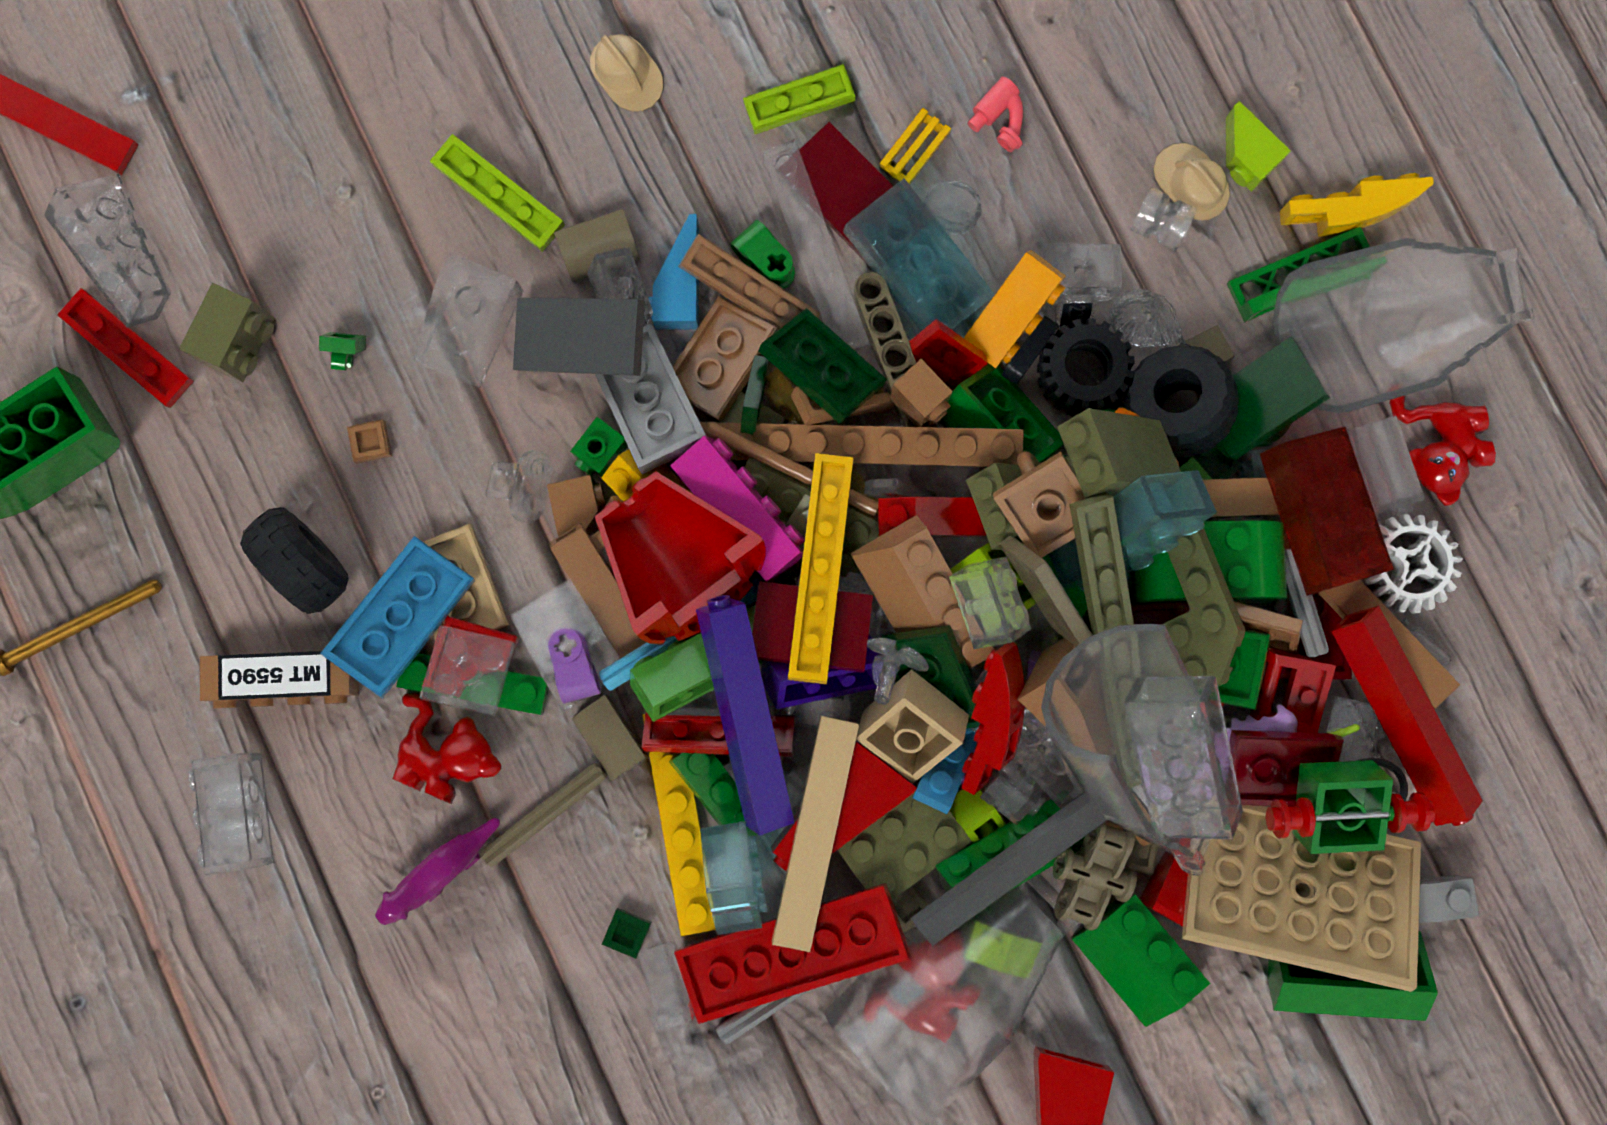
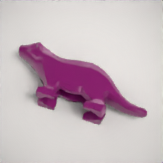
(434, 873)

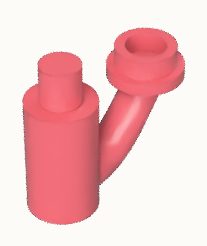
(999, 98)

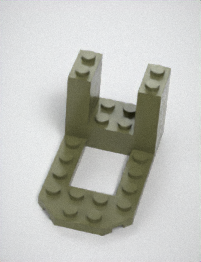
(1108, 456)

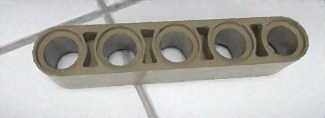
(887, 342)

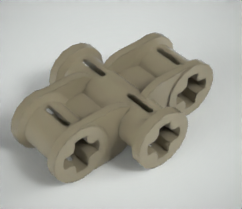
(1094, 875)

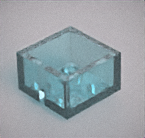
(733, 877)

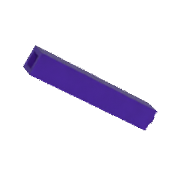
(745, 714)

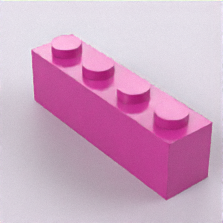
(718, 481)

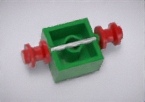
(1347, 808)

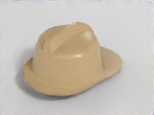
(626, 72)
(1193, 178)

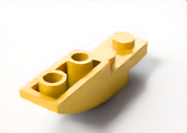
(1367, 204)

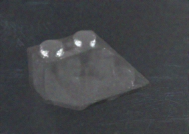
(555, 611)

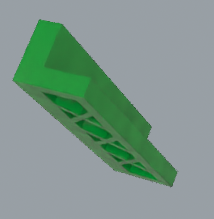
(1266, 301)

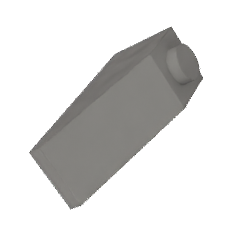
(1447, 899)

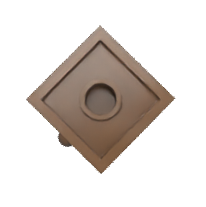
(1040, 502)

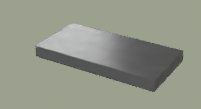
(579, 335)

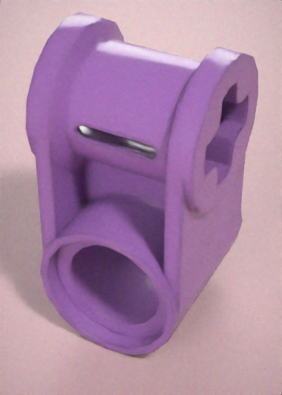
(574, 674)

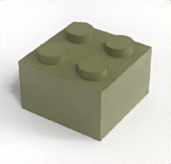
(228, 333)

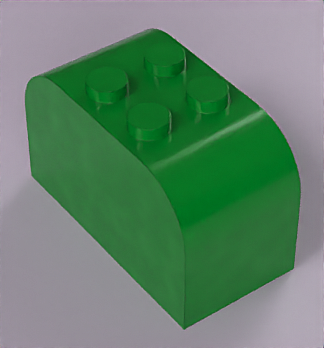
(49, 439)
(1248, 556)

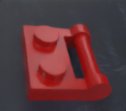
(1305, 690)

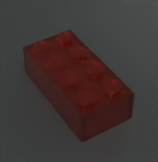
(1326, 510)

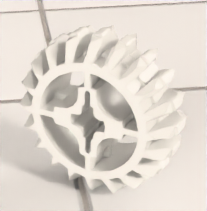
(1438, 576)

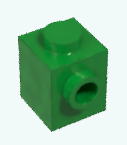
(598, 448)

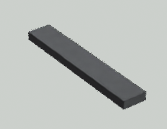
(1008, 869)

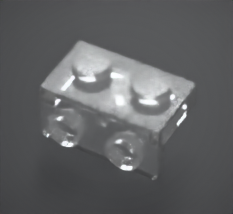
(1362, 742)

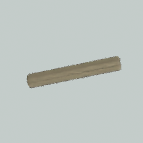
(543, 815)

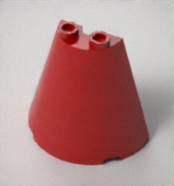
(675, 556)

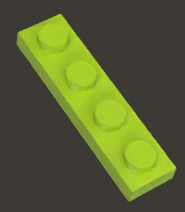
(497, 192)

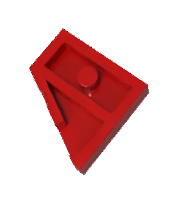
(947, 353)

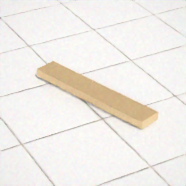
(815, 833)

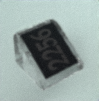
(1073, 308)

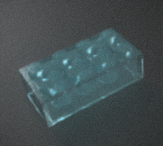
(917, 259)
(1150, 521)

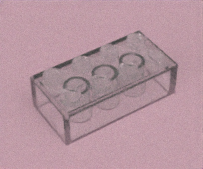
(1184, 756)

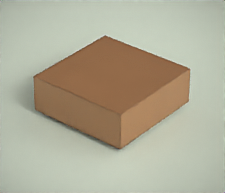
(369, 441)

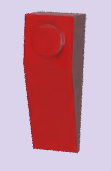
(941, 515)

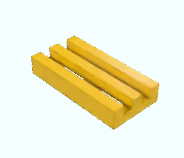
(932, 124)

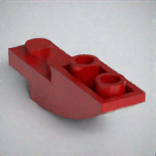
(999, 717)

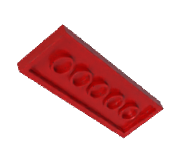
(747, 971)

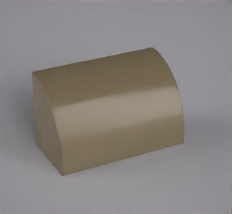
(598, 235)
(609, 737)

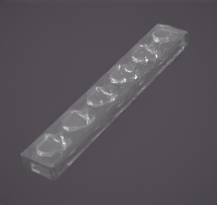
(814, 243)

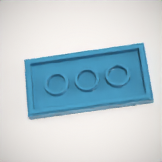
(397, 617)

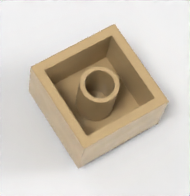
(914, 728)

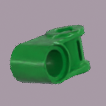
(762, 251)

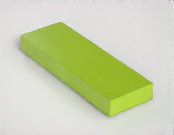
(799, 99)

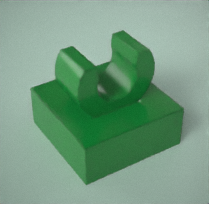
(342, 348)

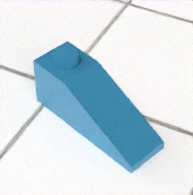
(674, 290)

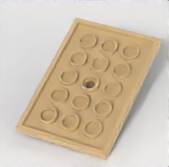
(1306, 909)

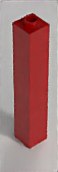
(1407, 715)

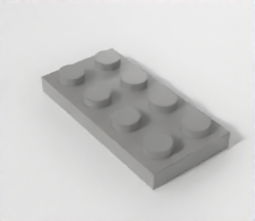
(652, 408)

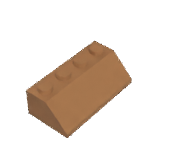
(915, 584)

